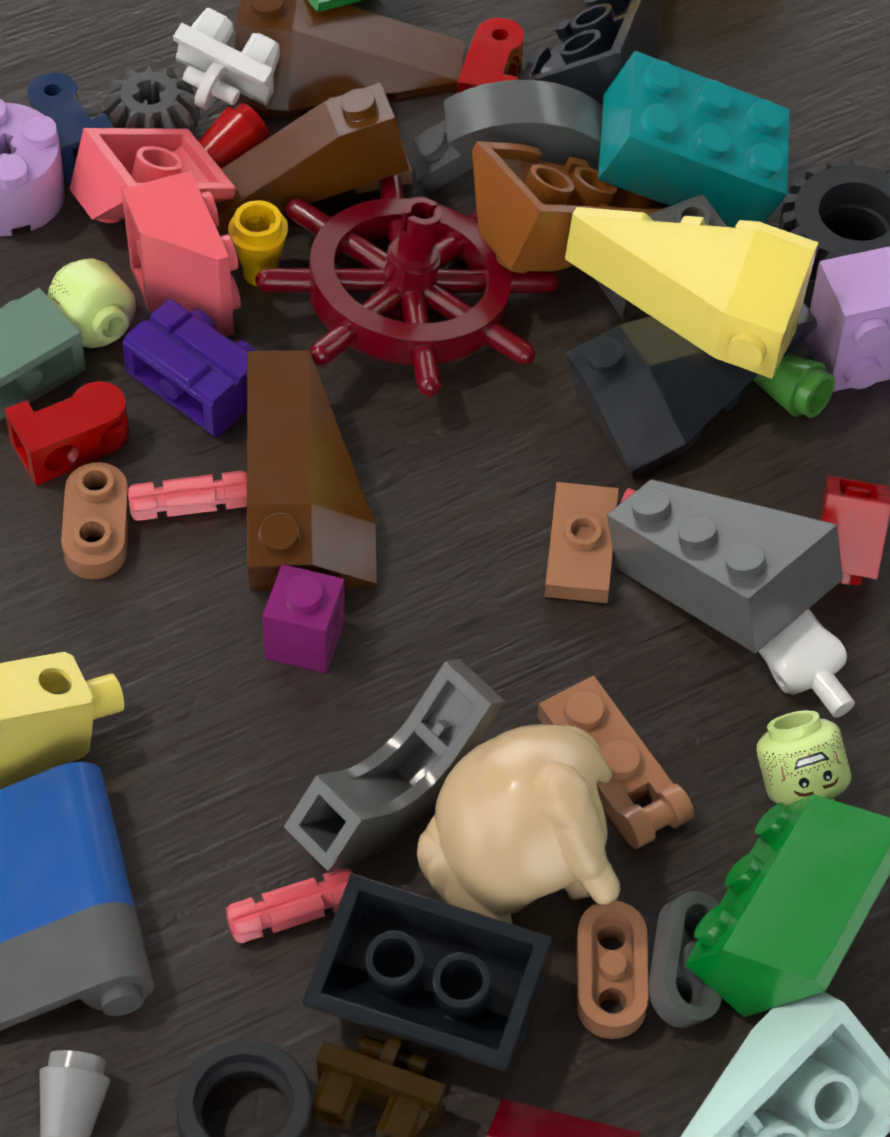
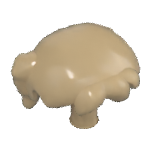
(521, 823)

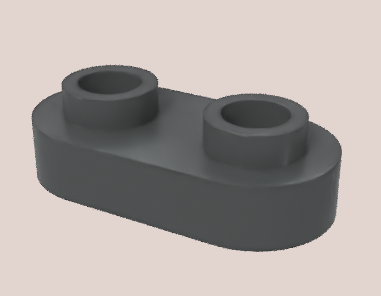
(672, 987)

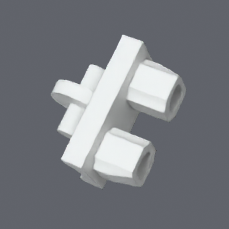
(221, 70)

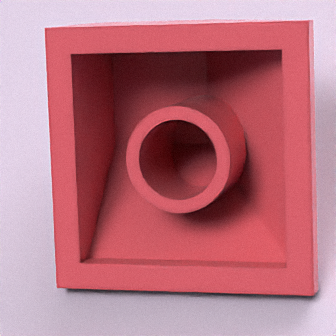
(131, 156)

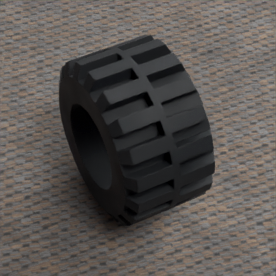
(837, 205)

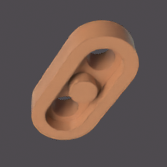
(95, 515)
(612, 974)

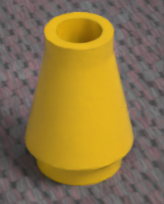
(258, 237)

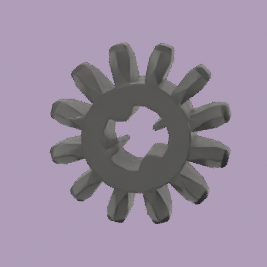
(151, 101)

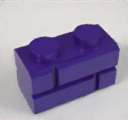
(190, 365)

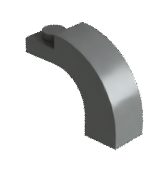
(511, 111)
(377, 802)

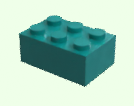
(693, 136)

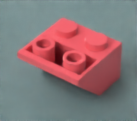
(179, 249)

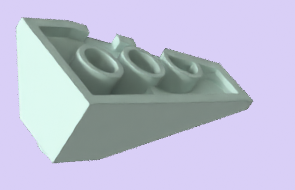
(801, 1075)

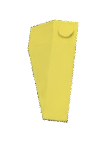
(713, 285)

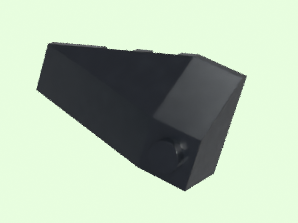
(598, 45)
(656, 388)

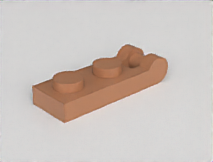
(631, 763)

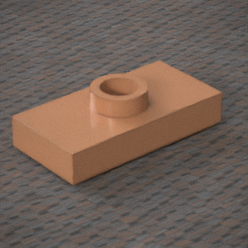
(580, 543)

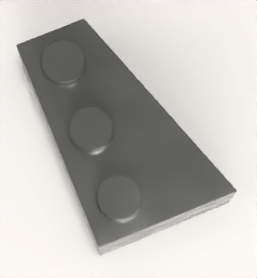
(725, 558)

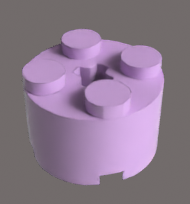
(29, 168)

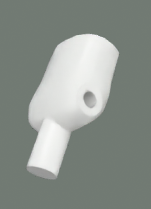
(808, 658)

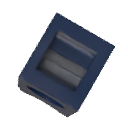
(58, 98)

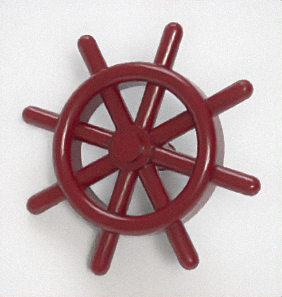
(405, 284)

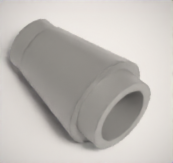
(71, 1093)

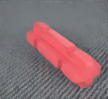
(188, 495)
(286, 906)

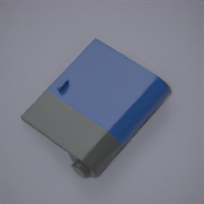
(66, 900)

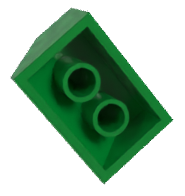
(793, 904)

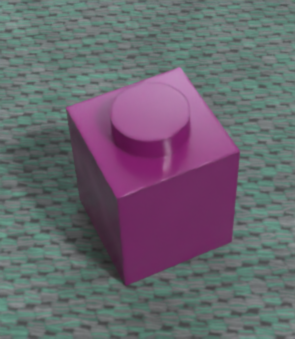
(304, 618)

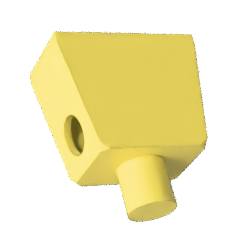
(49, 713)

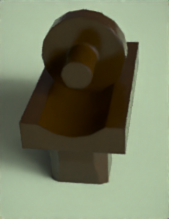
(382, 1076)

